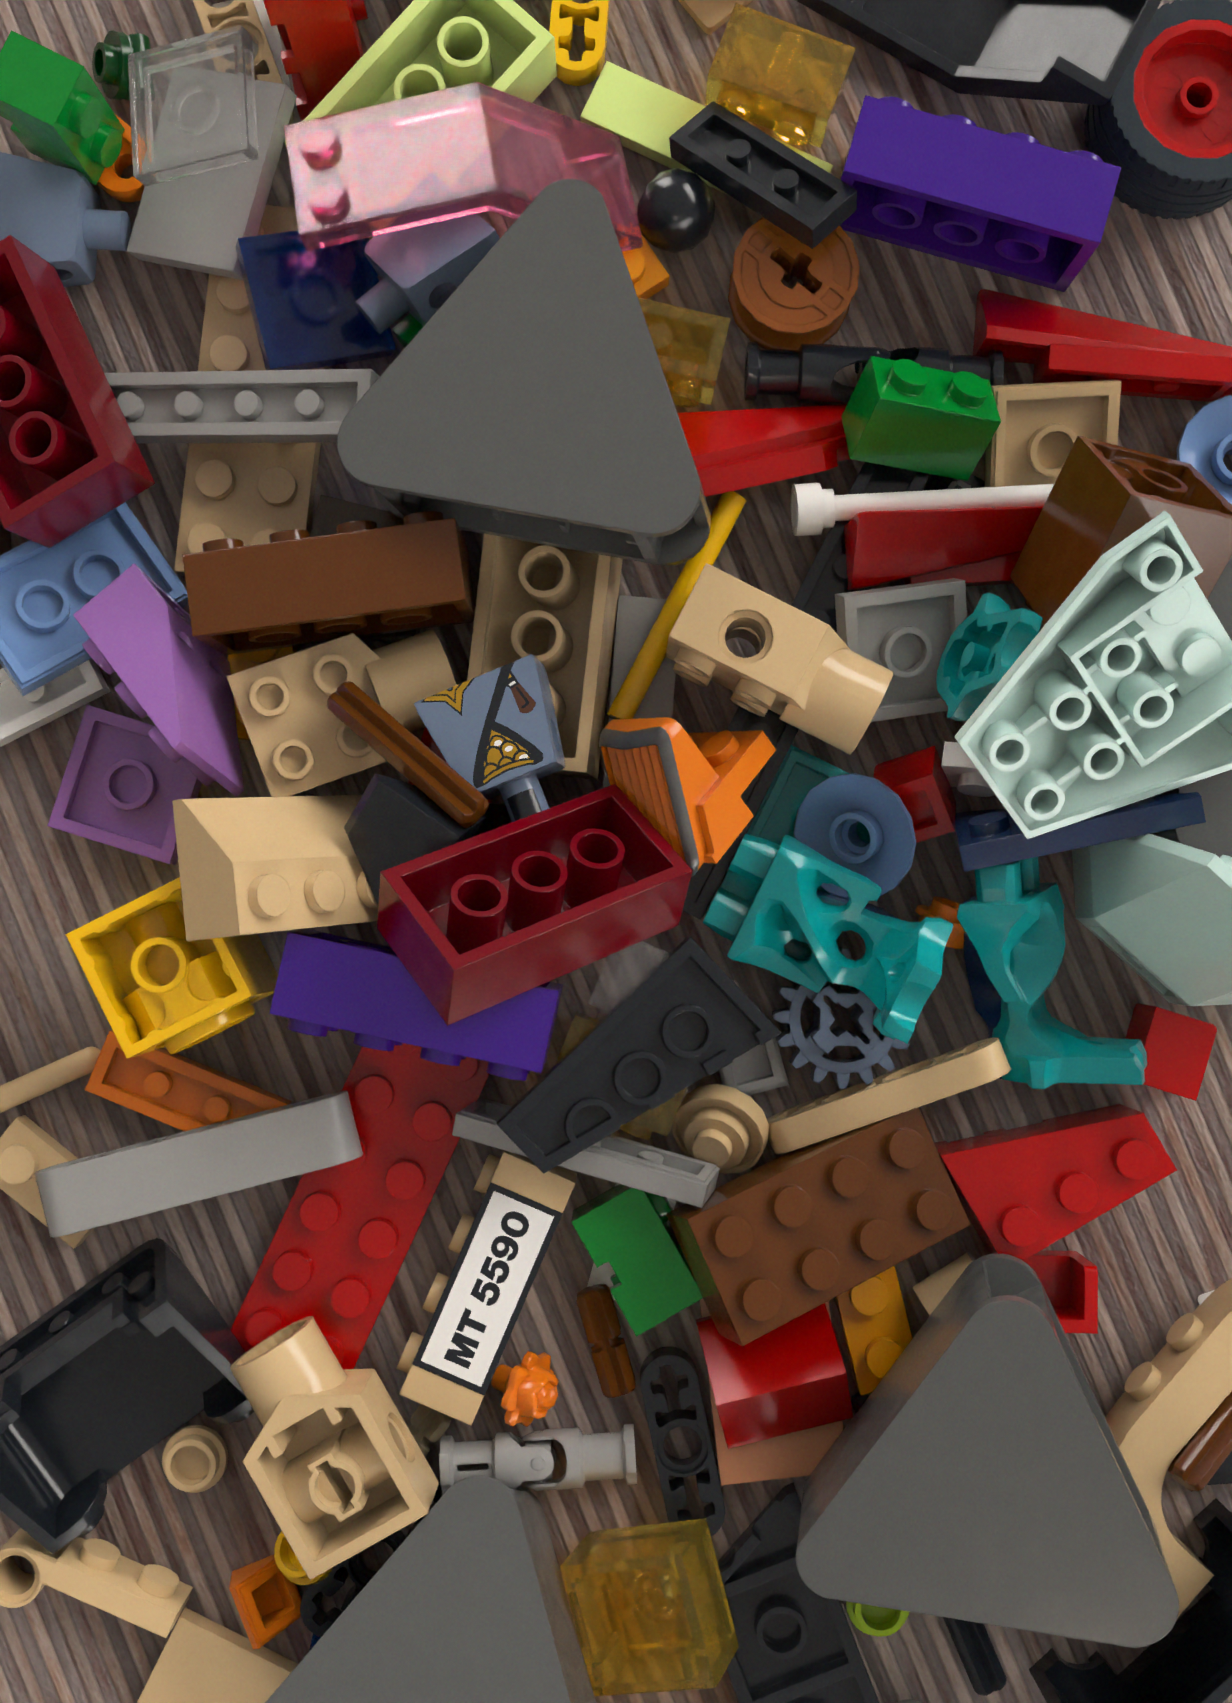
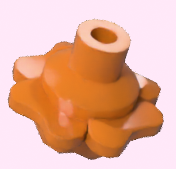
(527, 1388)

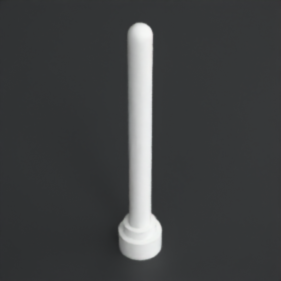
(819, 508)

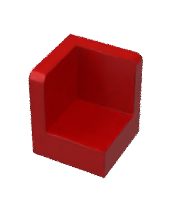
(923, 790)
(1175, 1048)
(1071, 1288)

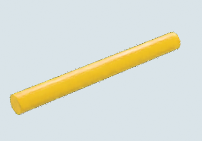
(655, 646)

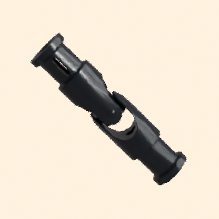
(811, 368)

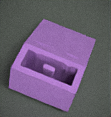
(166, 675)

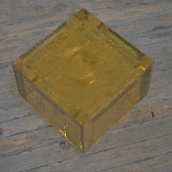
(650, 1608)

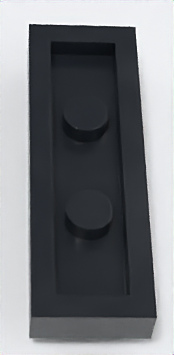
(763, 174)

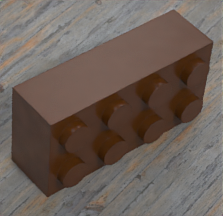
(330, 584)
(817, 1224)

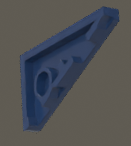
(995, 839)

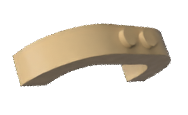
(1165, 1408)

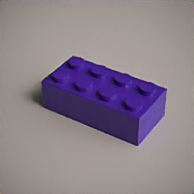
(976, 193)
(365, 989)

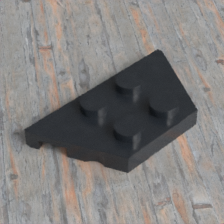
(787, 1635)

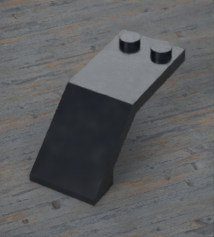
(1005, 46)

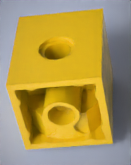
(160, 985)

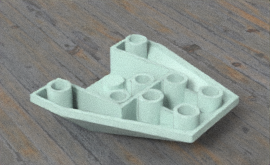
(1112, 693)
(1161, 913)

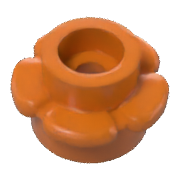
(947, 910)

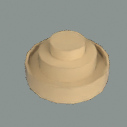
(721, 1127)

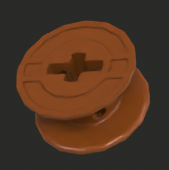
(787, 316)

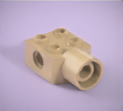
(798, 663)
(288, 712)
(330, 1449)

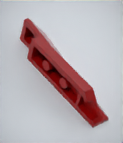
(1090, 347)
(763, 444)
(936, 545)

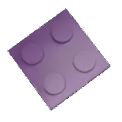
(122, 787)

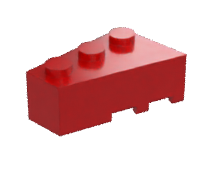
(319, 44)
(1052, 1176)

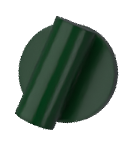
(111, 62)

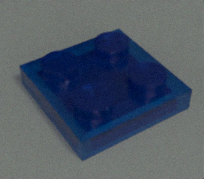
(307, 301)

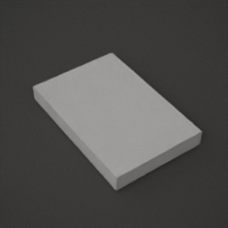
(201, 216)

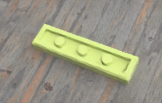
(647, 115)

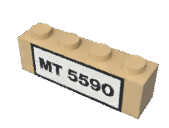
(487, 1286)

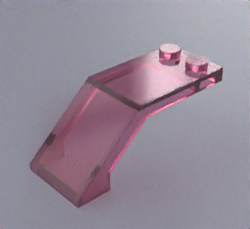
(445, 160)

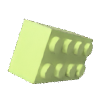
(448, 46)

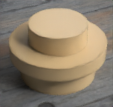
(195, 1458)

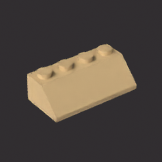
(564, 614)
(268, 865)

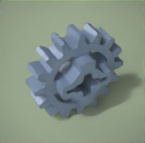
(822, 1039)

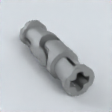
(515, 1461)

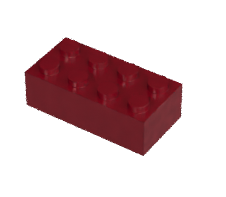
(60, 425)
(530, 901)

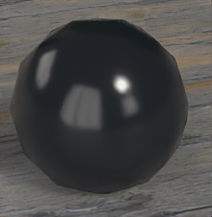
(676, 210)

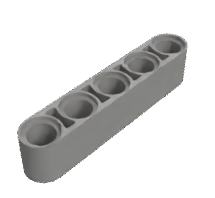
(198, 1164)

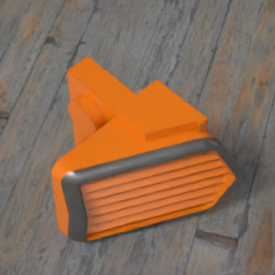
(686, 780)

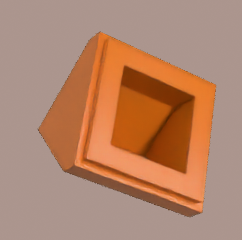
(264, 1600)

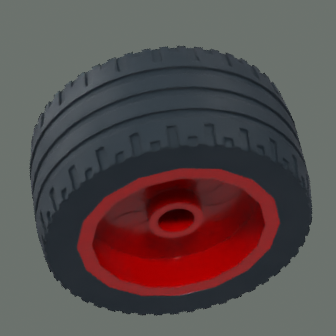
(1172, 114)

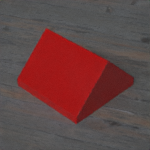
(777, 1381)

